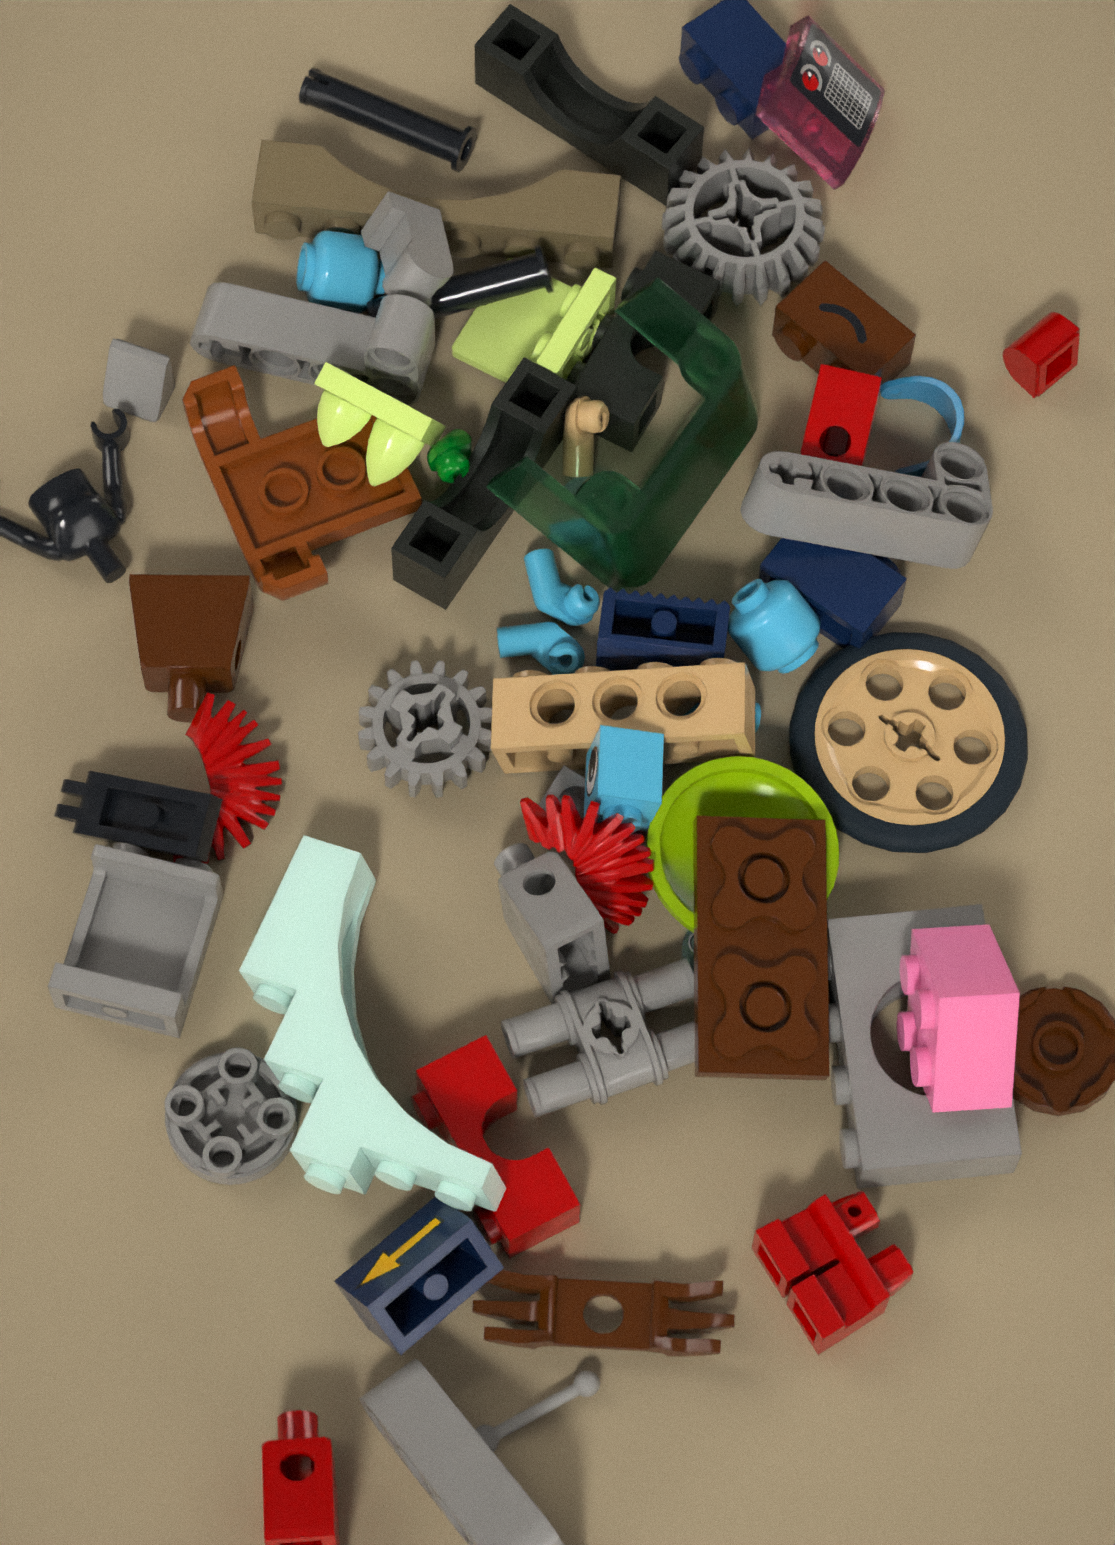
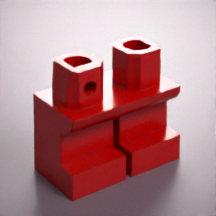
(826, 1272)

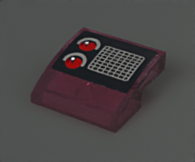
(820, 102)

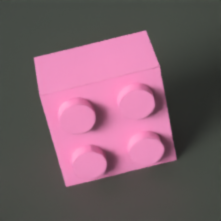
(959, 1018)

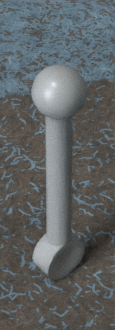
(585, 1384)

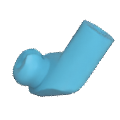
(545, 643)

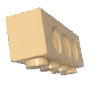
(716, 729)

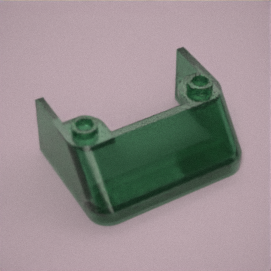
(629, 529)

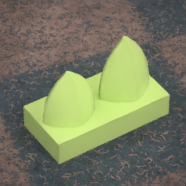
(396, 434)

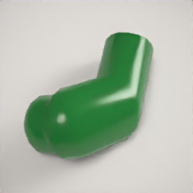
(451, 455)

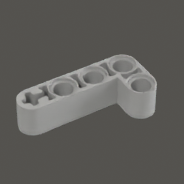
(298, 337)
(875, 510)
(454, 1462)

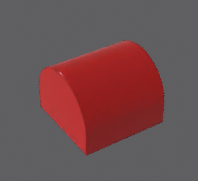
(1043, 353)

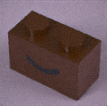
(841, 327)

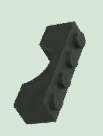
(535, 75)
(459, 526)

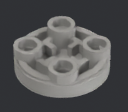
(230, 1118)

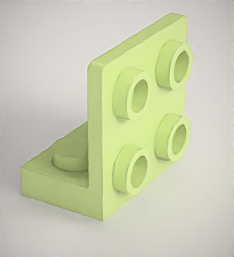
(538, 325)

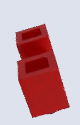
(462, 1099)

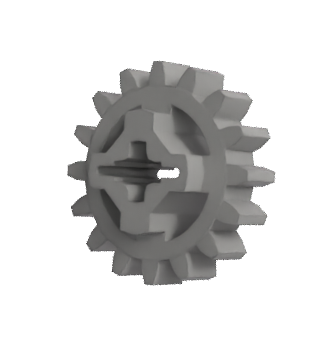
(419, 703)

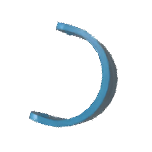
(935, 394)

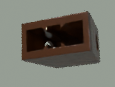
(190, 635)

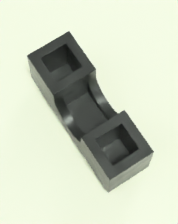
(614, 373)

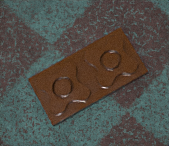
(760, 948)

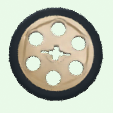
(898, 820)

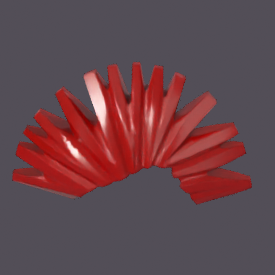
(227, 773)
(604, 855)

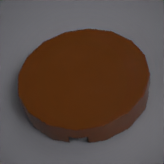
(1063, 1051)

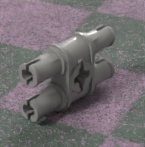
(599, 1067)

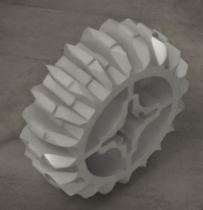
(765, 203)

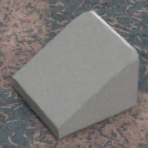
(137, 380)

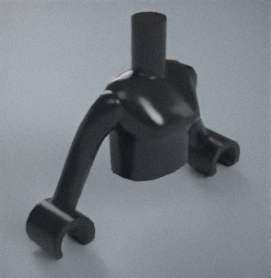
(75, 514)

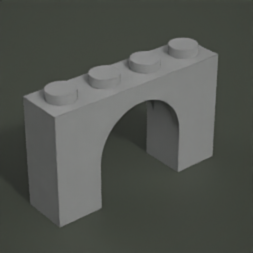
(891, 1129)

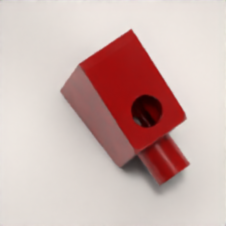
(841, 415)
(299, 1484)

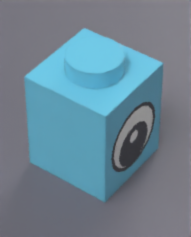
(625, 775)

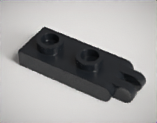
(142, 814)

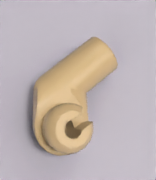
(581, 423)

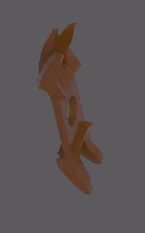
(643, 1306)

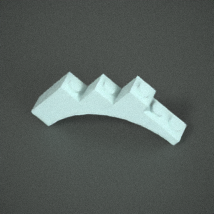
(306, 970)

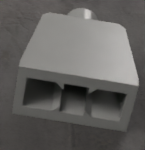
(552, 920)

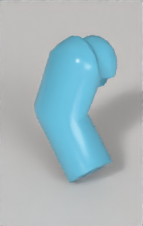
(551, 596)

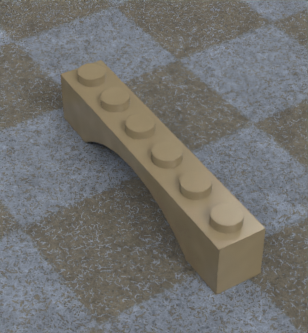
(567, 213)

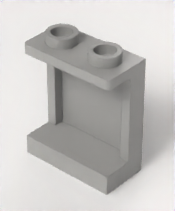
(139, 940)

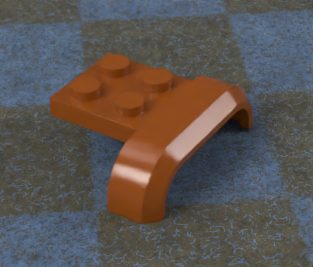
(287, 488)

